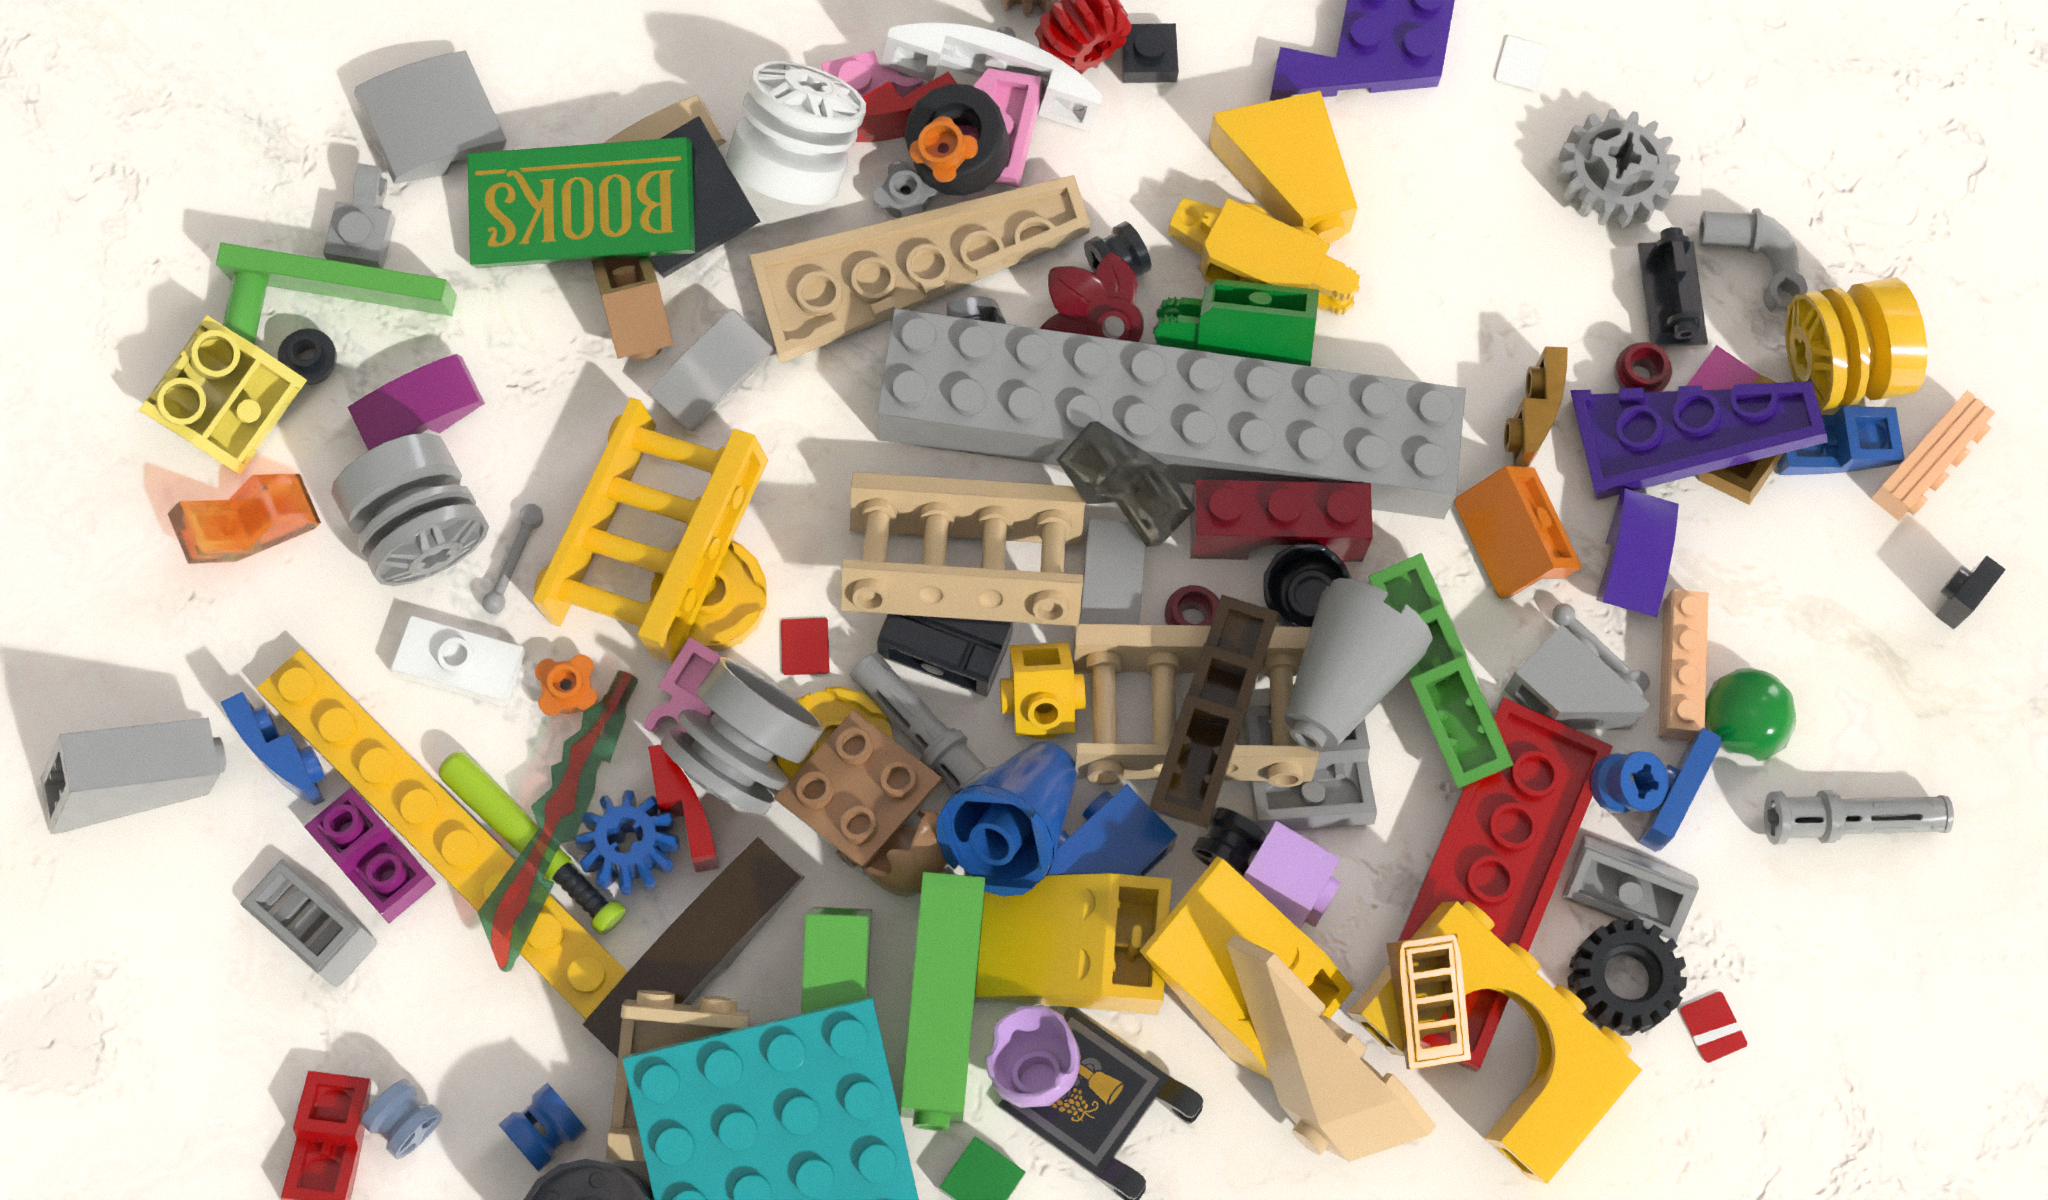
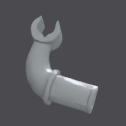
(1759, 234)

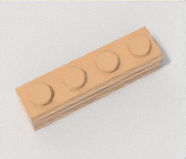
(1938, 450)
(1683, 664)

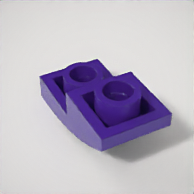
(1640, 552)

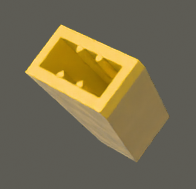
(1289, 162)

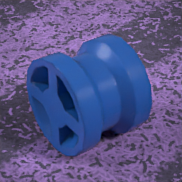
(1618, 794)

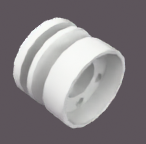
(795, 133)

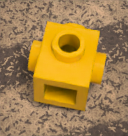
(1042, 690)

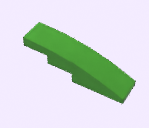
(1446, 678)

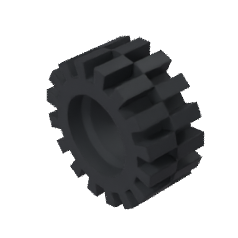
(1656, 957)

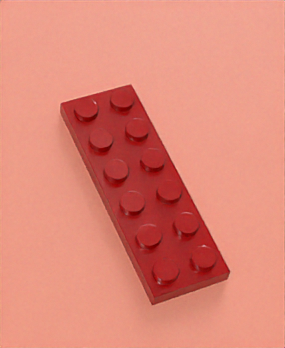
(1510, 846)

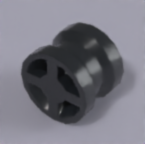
(1125, 243)
(1230, 838)

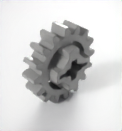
(1645, 167)

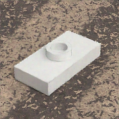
(458, 661)

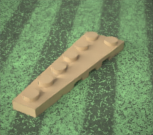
(860, 275)

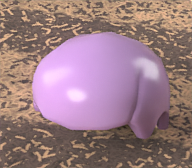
(1033, 1057)

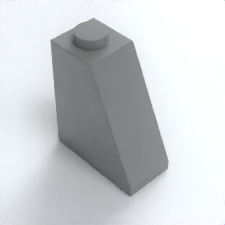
(128, 771)

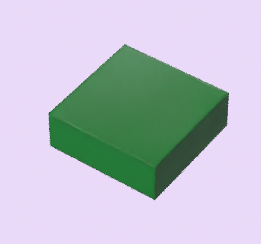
(982, 1175)

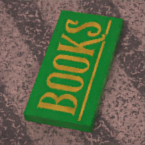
(581, 203)

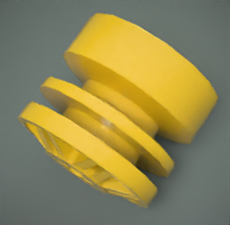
(1857, 342)

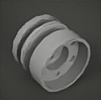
(409, 509)
(736, 745)

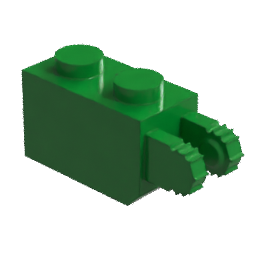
(1242, 321)

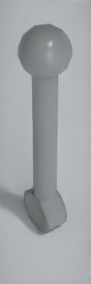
(531, 518)
(1565, 615)

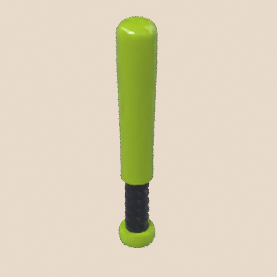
(507, 818)

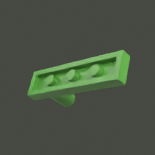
(257, 268)

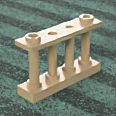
(964, 510)
(1162, 654)

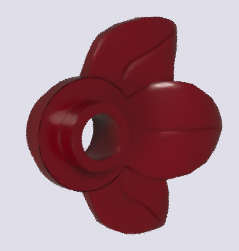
(1090, 298)

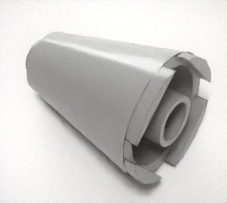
(1351, 661)

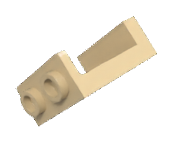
(654, 1023)

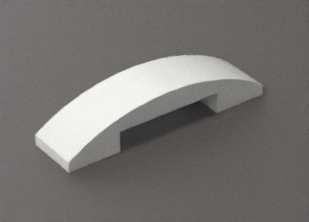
(972, 50)

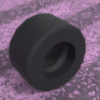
(969, 108)

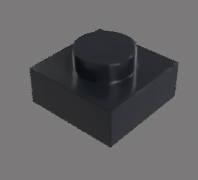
(1150, 54)
(1967, 590)

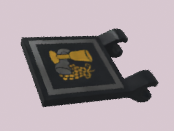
(1105, 1106)

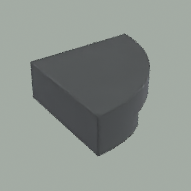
(976, 308)

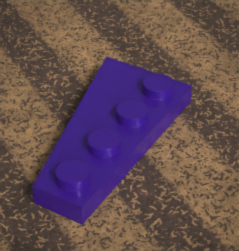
(1666, 436)

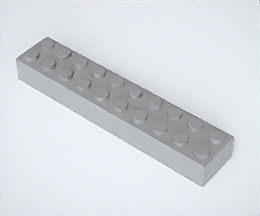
(1195, 411)

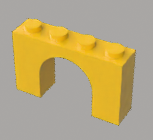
(1576, 1067)

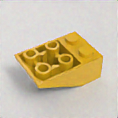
(1075, 943)
(1196, 964)

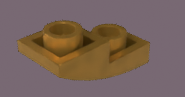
(1539, 409)

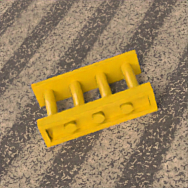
(685, 569)

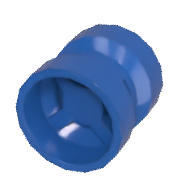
(553, 1116)

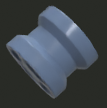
(401, 1118)

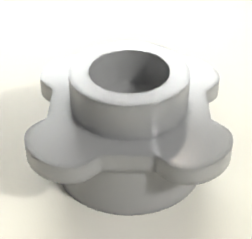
(891, 198)

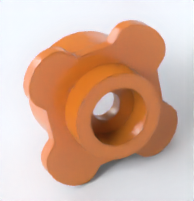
(939, 133)
(569, 701)

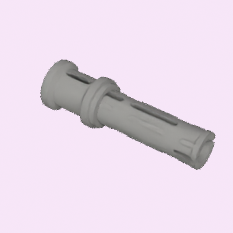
(941, 748)
(1825, 815)

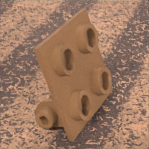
(858, 790)

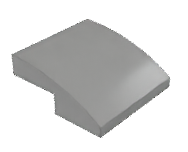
(429, 116)
(1336, 796)

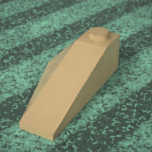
(1318, 1066)

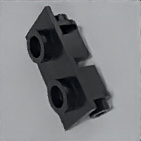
(1672, 290)

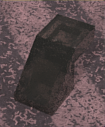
(1115, 470)

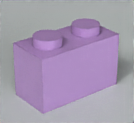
(1294, 875)

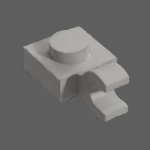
(361, 230)

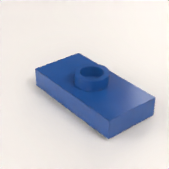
(1682, 788)

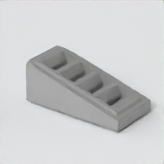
(335, 950)

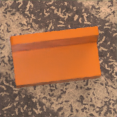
(1516, 530)

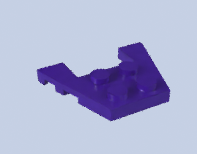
(1379, 48)

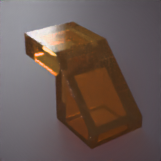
(255, 518)

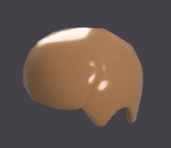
(906, 856)

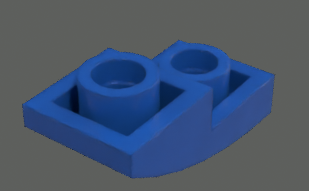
(281, 756)

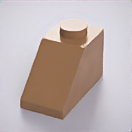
(633, 306)

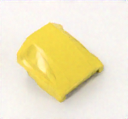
(223, 395)

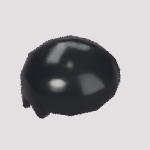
(1297, 581)

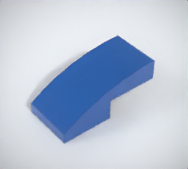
(1855, 442)

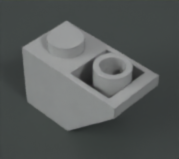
(1575, 686)

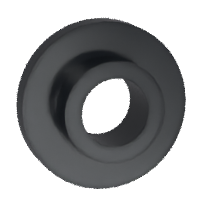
(316, 368)

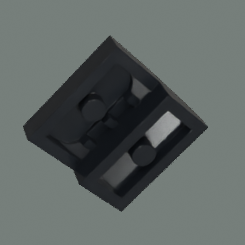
(719, 200)

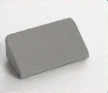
(1630, 886)

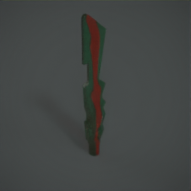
(522, 892)

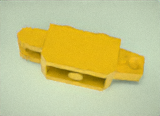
(1255, 248)

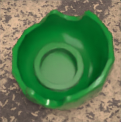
(1751, 713)

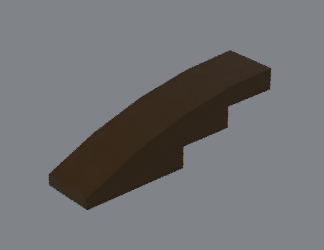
(1213, 712)
(704, 936)

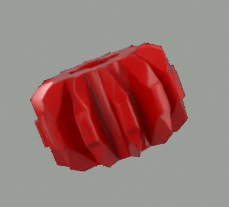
(1083, 31)

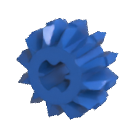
(610, 831)

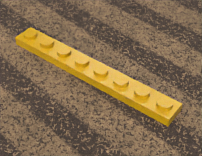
(433, 824)

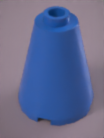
(1010, 819)

